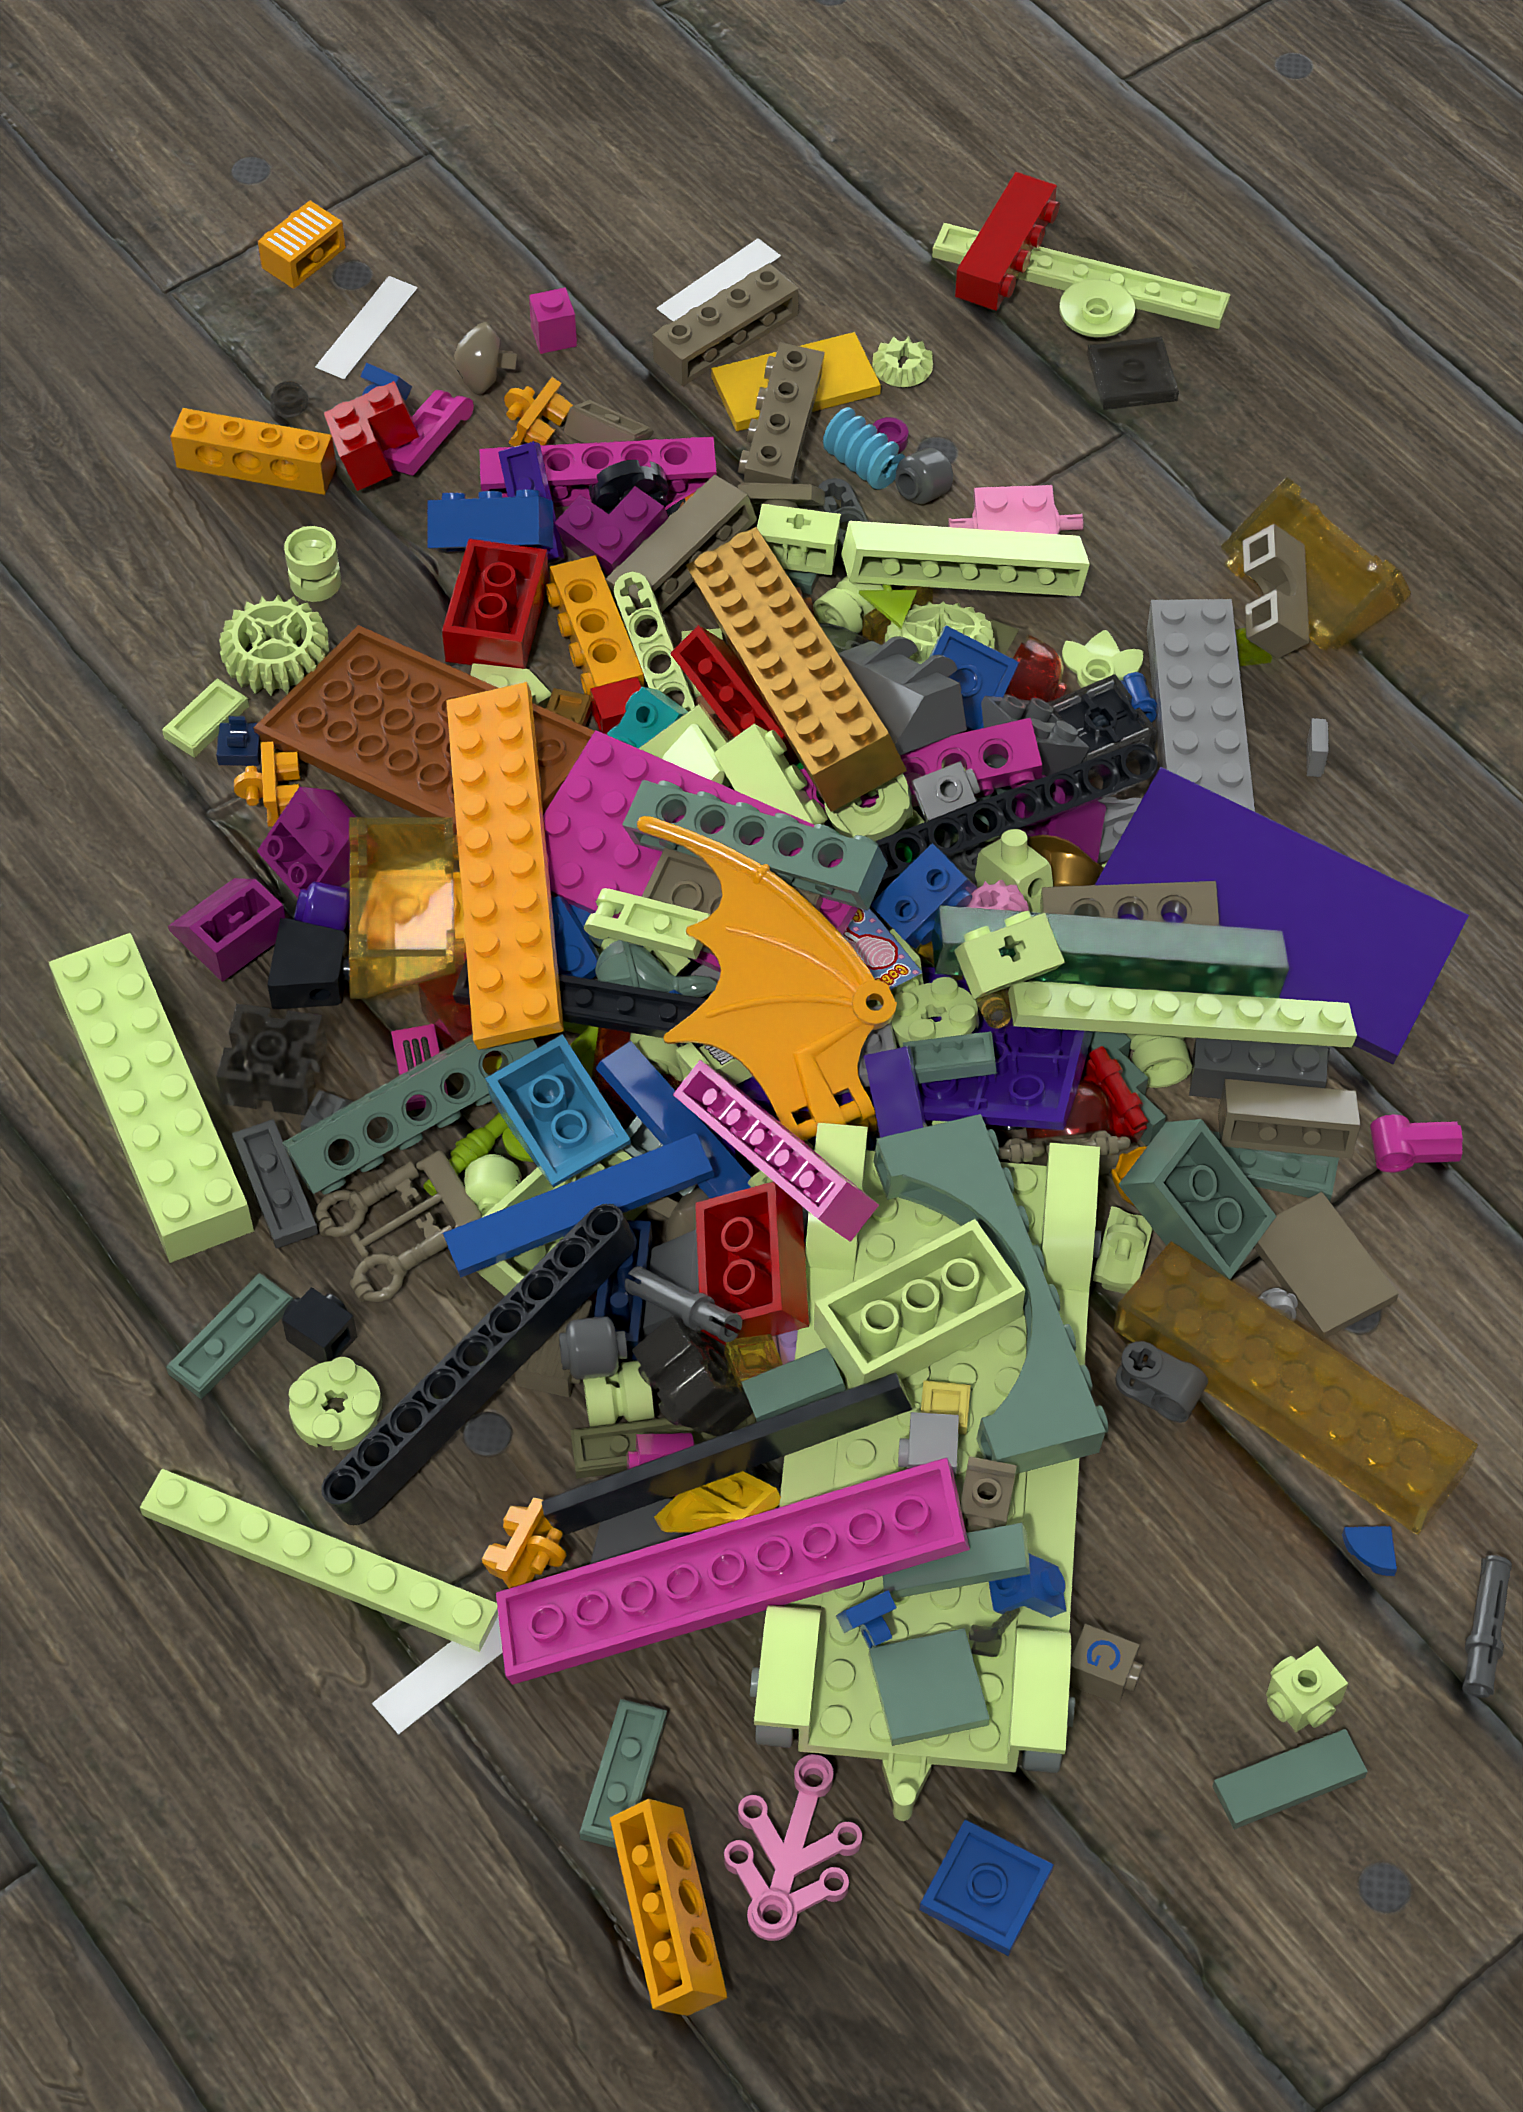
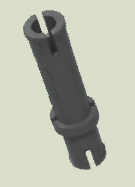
(696, 1310)
(1485, 1643)

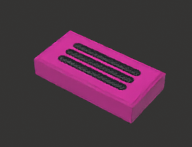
(412, 1048)

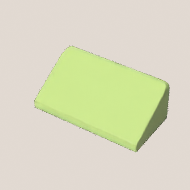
(695, 754)

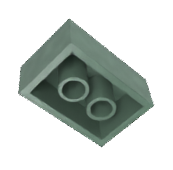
(1197, 1196)

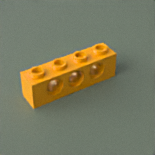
(253, 451)
(592, 624)
(668, 1908)

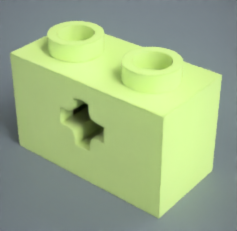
(800, 537)
(989, 972)

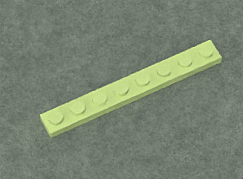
(1181, 1014)
(320, 1560)

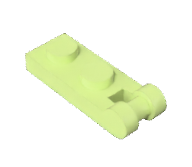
(645, 923)

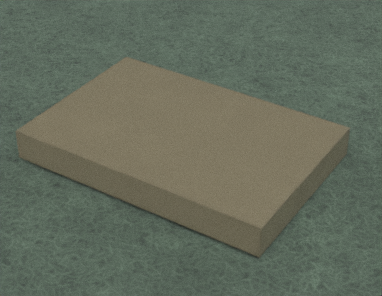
(1324, 1266)

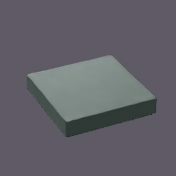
(928, 1687)

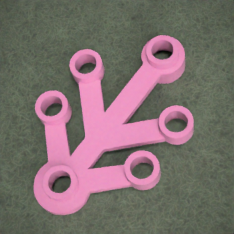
(790, 1857)

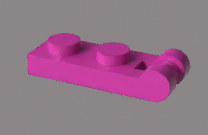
(433, 423)

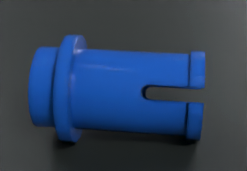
(1136, 686)

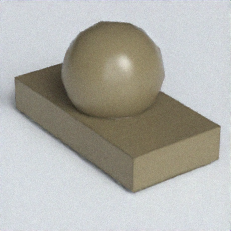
(783, 494)

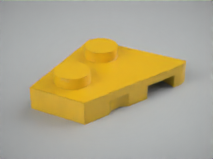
(718, 1504)

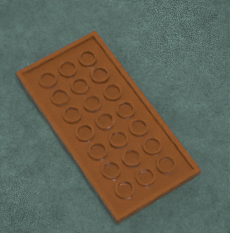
(382, 724)

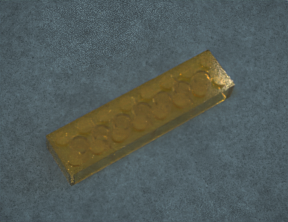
(1298, 1388)

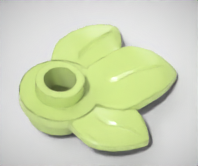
(1100, 659)

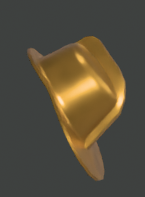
(1067, 861)

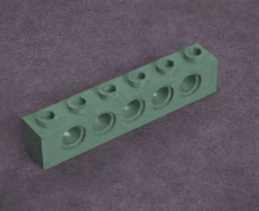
(849, 882)
(310, 1147)

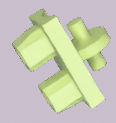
(1122, 1251)

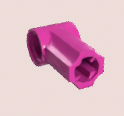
(1402, 1143)

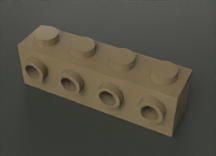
(725, 324)
(784, 415)
(698, 526)

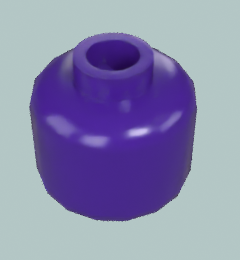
(324, 906)

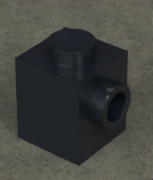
(319, 1325)

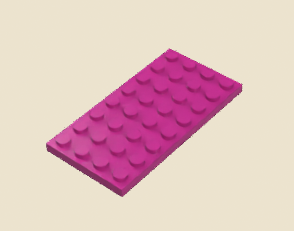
(593, 850)

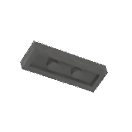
(274, 1183)

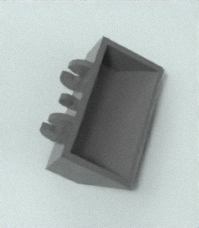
(910, 698)

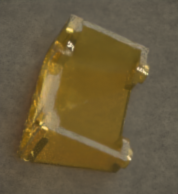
(1343, 581)
(401, 903)

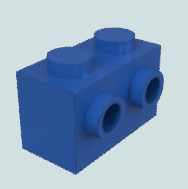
(915, 895)

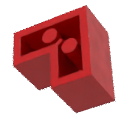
(368, 428)

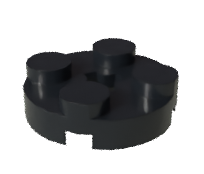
(620, 478)

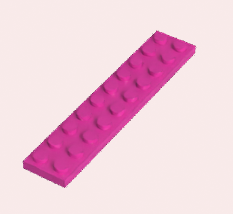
(731, 1571)

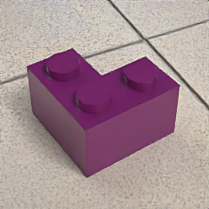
(610, 536)

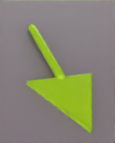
(891, 603)

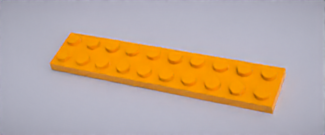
(503, 867)

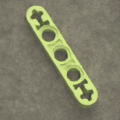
(654, 645)

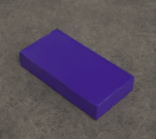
(895, 1091)

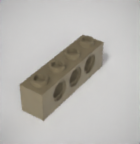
(1148, 902)

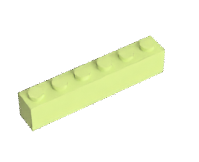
(964, 558)

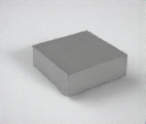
(1317, 747)

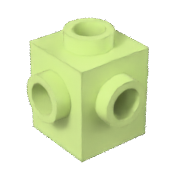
(1305, 1690)

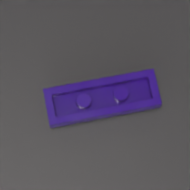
(525, 470)

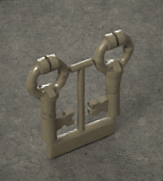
(1023, 1150)
(449, 1190)

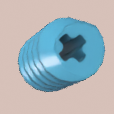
(862, 448)

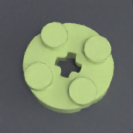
(880, 820)
(929, 1000)
(326, 1381)

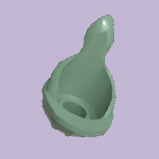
(637, 967)

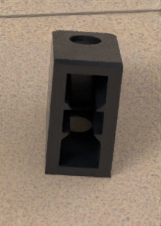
(308, 966)

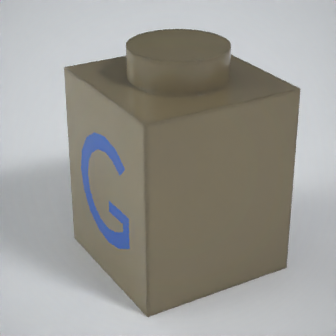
(1104, 1664)

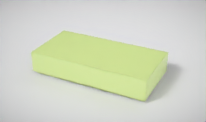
(200, 720)

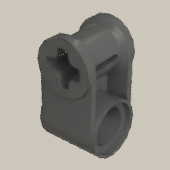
(1163, 1383)

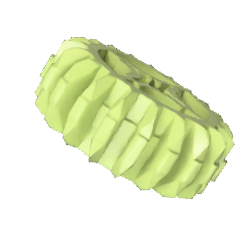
(926, 623)
(273, 632)

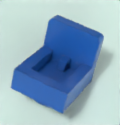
(1038, 1591)

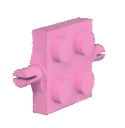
(1017, 510)

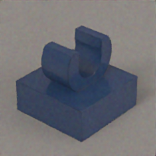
(238, 743)

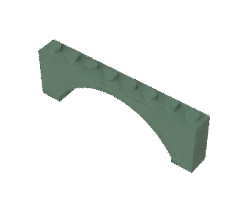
(959, 1175)

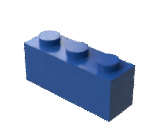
(492, 518)

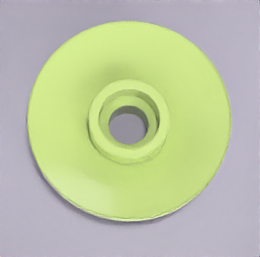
(1097, 308)

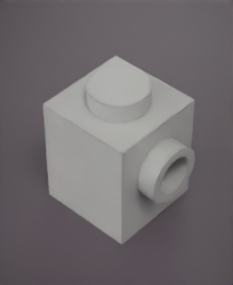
(945, 790)
(930, 1440)

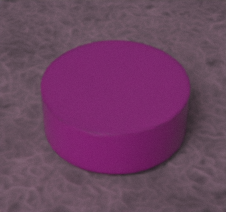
(894, 429)

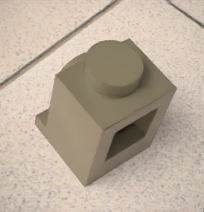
(988, 1481)

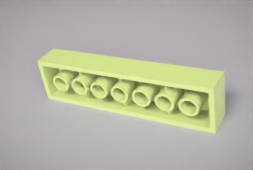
(151, 1098)

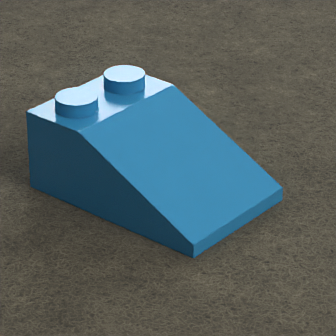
(556, 1111)

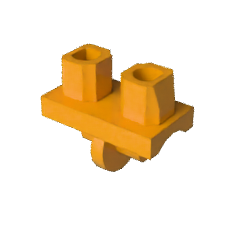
(530, 411)
(265, 785)
(530, 1548)

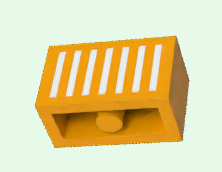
(301, 244)

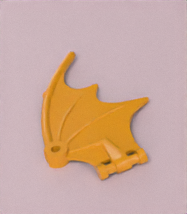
(785, 990)

